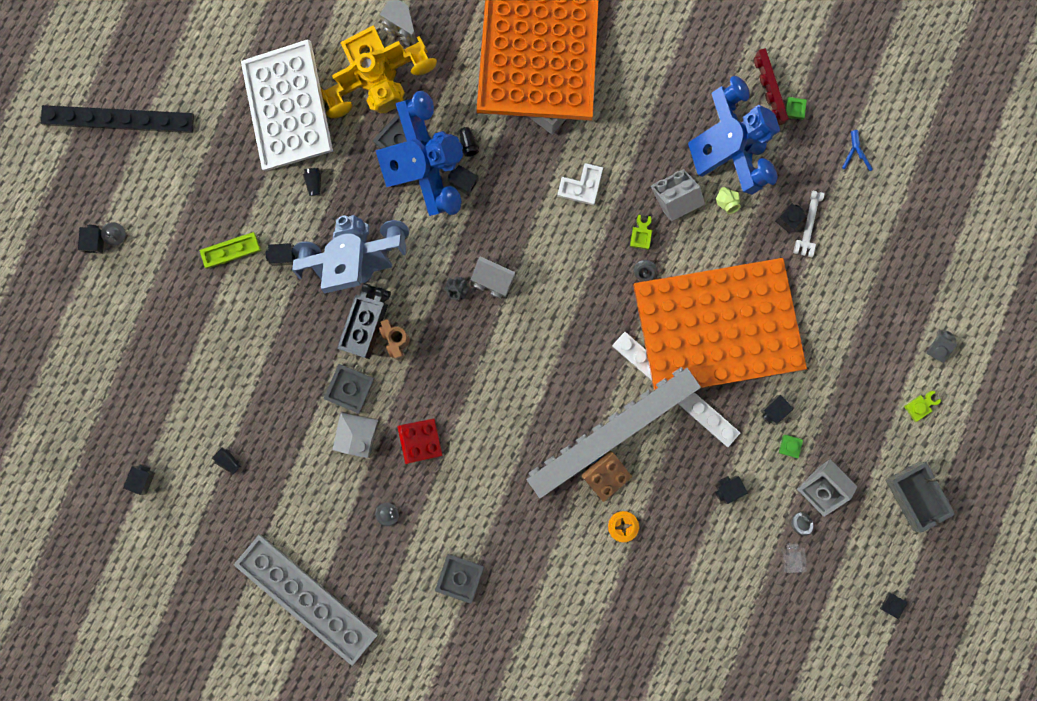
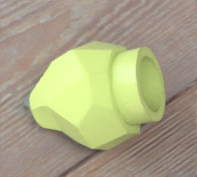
(728, 200)

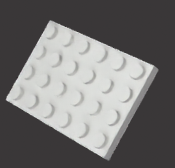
(286, 105)

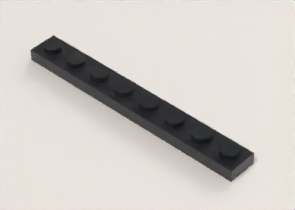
(117, 119)

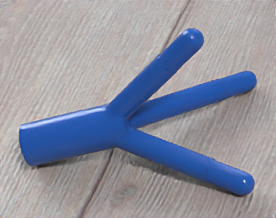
(856, 146)

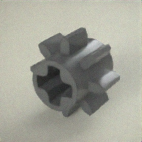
(456, 288)

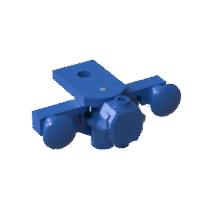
(737, 139)
(423, 157)

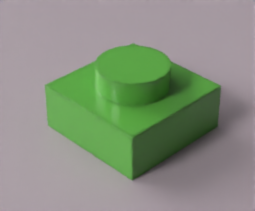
(795, 108)
(790, 446)

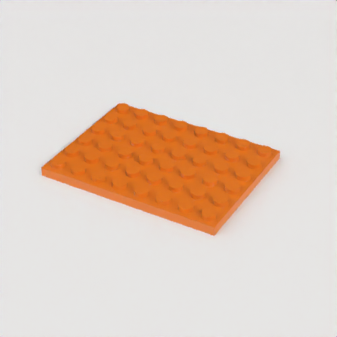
(538, 58)
(721, 324)

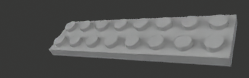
(306, 599)

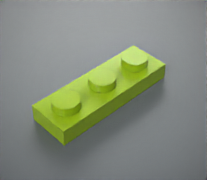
(230, 250)

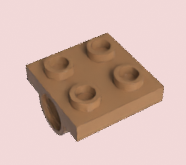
(389, 333)
(606, 476)

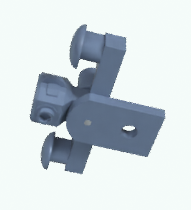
(347, 256)

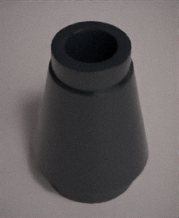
(468, 142)
(312, 180)
(226, 460)

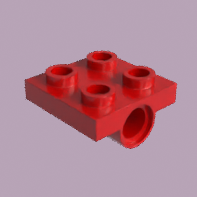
(419, 441)

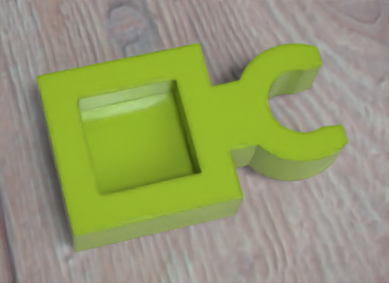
(641, 236)
(920, 407)

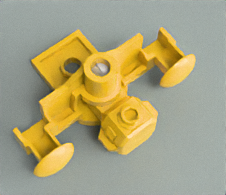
(374, 72)

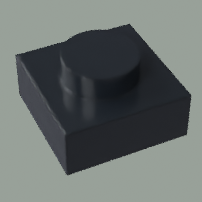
(893, 605)

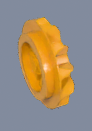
(630, 532)

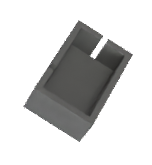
(920, 498)

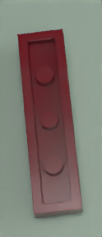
(768, 80)

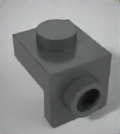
(942, 345)

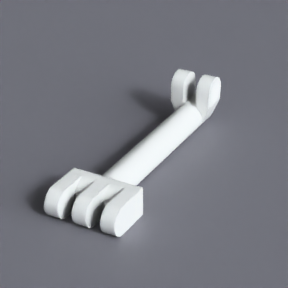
(805, 243)

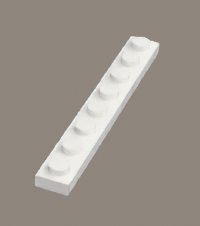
(692, 404)

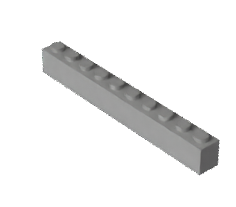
(613, 432)

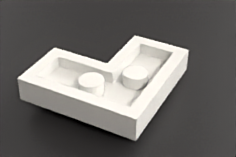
(583, 190)

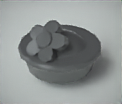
(113, 233)
(645, 270)
(387, 514)
(802, 524)

